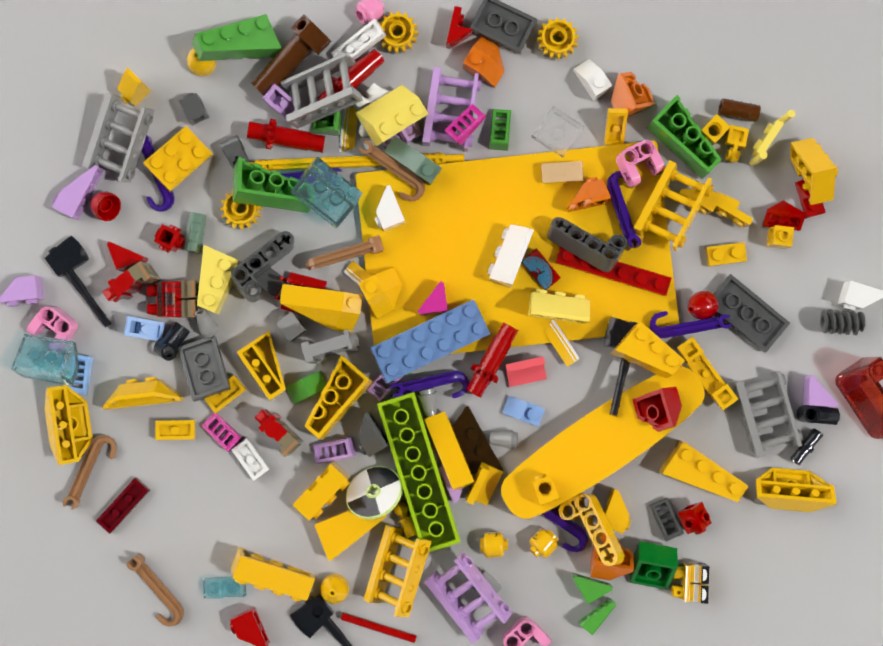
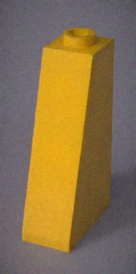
(342, 531)

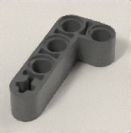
(585, 245)
(265, 261)

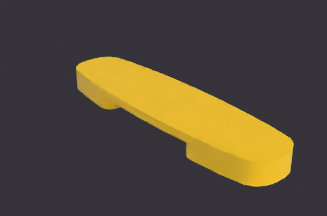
(595, 446)

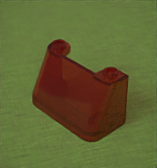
(864, 392)

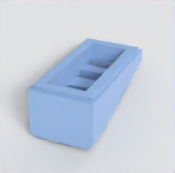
(87, 374)

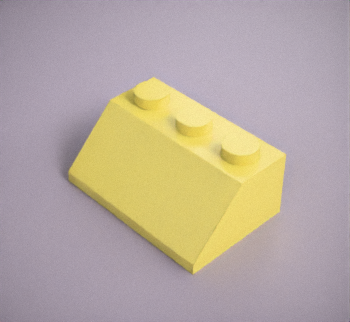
(391, 114)
(559, 306)

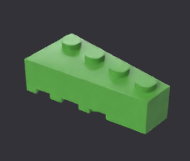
(684, 138)
(264, 188)

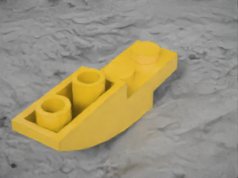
(722, 204)

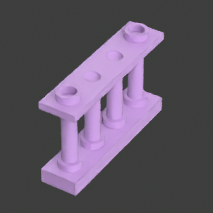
(436, 98)
(454, 606)

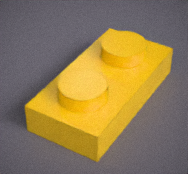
(615, 126)
(726, 254)
(221, 400)
(175, 429)

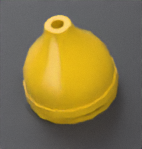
(197, 67)
(334, 588)

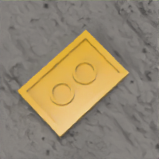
(177, 159)

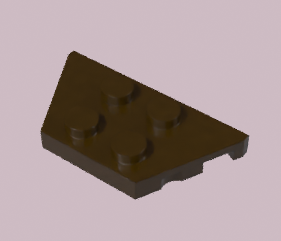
(473, 442)

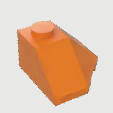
(485, 60)
(631, 94)
(590, 194)
(601, 571)

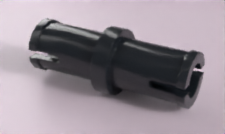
(807, 446)

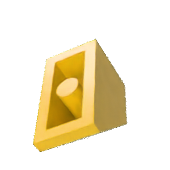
(132, 88)
(617, 512)

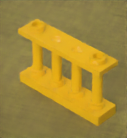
(662, 190)
(382, 568)

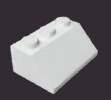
(510, 255)

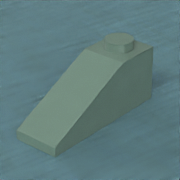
(413, 160)

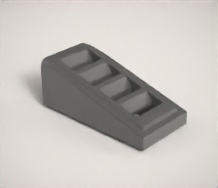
(670, 536)

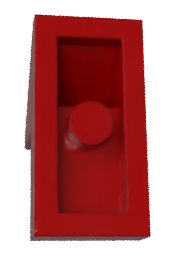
(456, 32)
(808, 209)

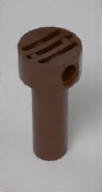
(306, 38)

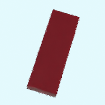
(123, 505)

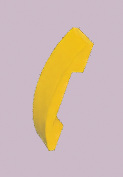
(710, 379)

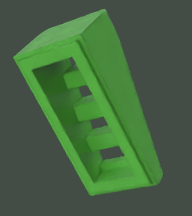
(497, 141)
(595, 618)

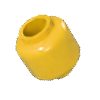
(543, 543)
(493, 544)

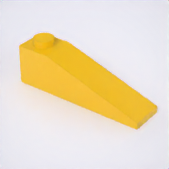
(328, 307)

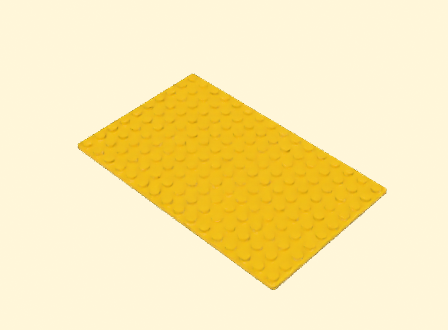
(461, 221)

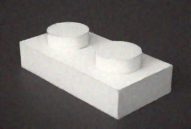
(250, 459)

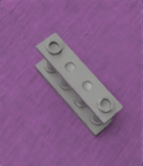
(332, 102)
(101, 132)
(752, 427)

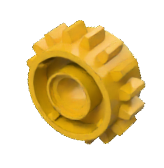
(402, 23)
(557, 28)
(239, 219)

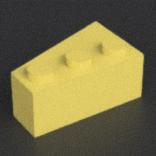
(215, 279)

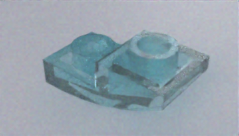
(222, 587)

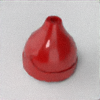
(105, 206)
(703, 305)

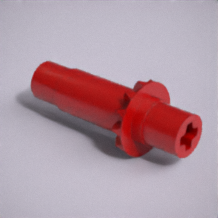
(358, 72)
(283, 136)
(491, 361)

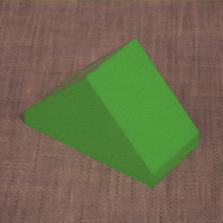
(328, 125)
(306, 387)
(591, 588)

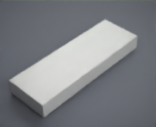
(361, 41)

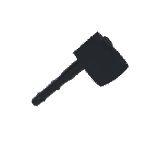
(64, 261)
(614, 334)
(314, 615)

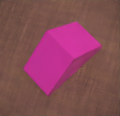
(435, 302)

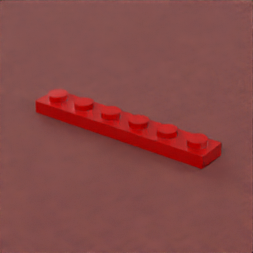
(620, 273)

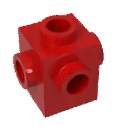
(163, 235)
(694, 518)

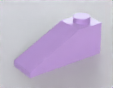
(76, 195)

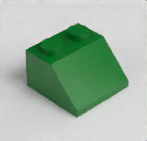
(654, 565)

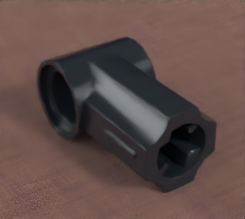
(172, 340)
(819, 415)

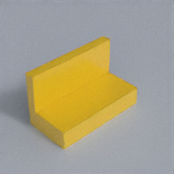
(484, 485)

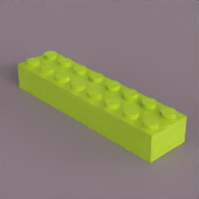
(418, 471)

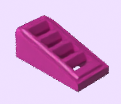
(464, 135)
(227, 446)

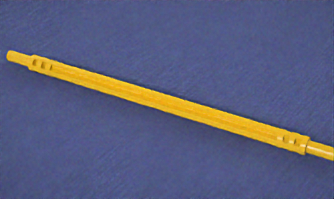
(346, 162)

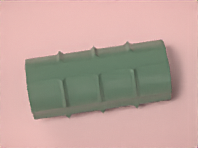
(194, 232)

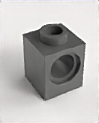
(193, 108)

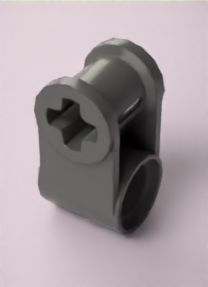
(233, 149)

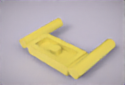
(770, 133)

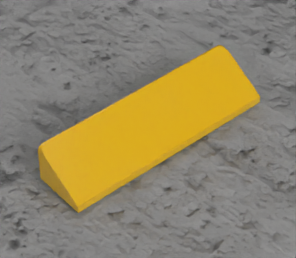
(449, 451)

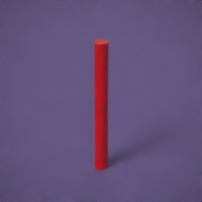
(378, 627)

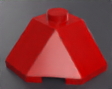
(659, 408)

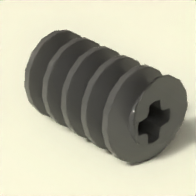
(842, 320)

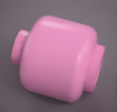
(368, 10)

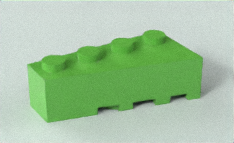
(238, 40)

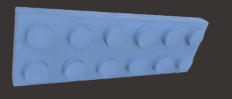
(429, 341)

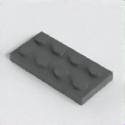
(749, 313)

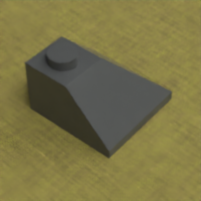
(371, 436)

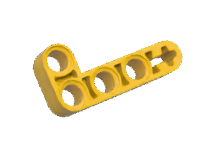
(594, 531)

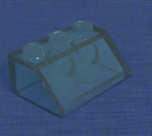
(326, 192)
(47, 359)

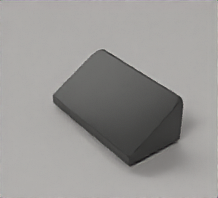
(269, 280)

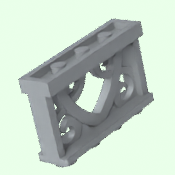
(315, 351)

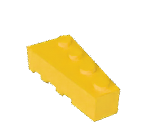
(696, 469)
(271, 575)

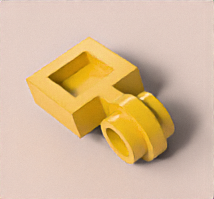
(737, 139)

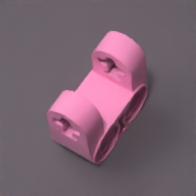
(652, 159)
(42, 320)
(524, 636)

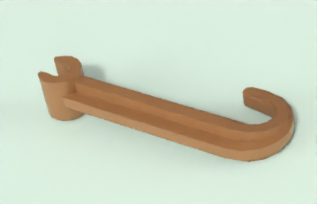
(397, 169)
(372, 246)
(86, 468)
(159, 589)

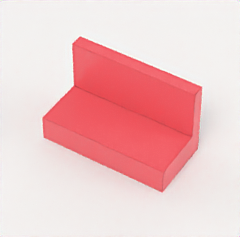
(525, 371)

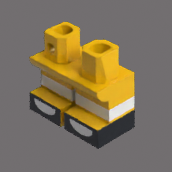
(693, 582)

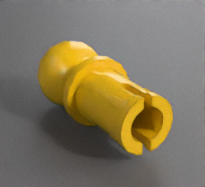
(401, 510)

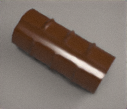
(739, 110)

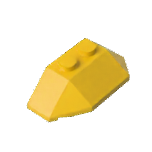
(142, 393)
(67, 424)
(794, 490)

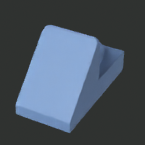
(144, 328)
(523, 411)

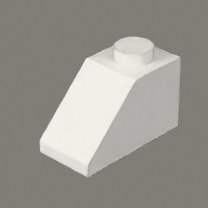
(593, 79)
(388, 211)
(858, 296)

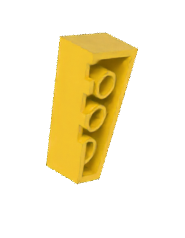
(340, 394)

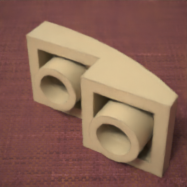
(562, 172)

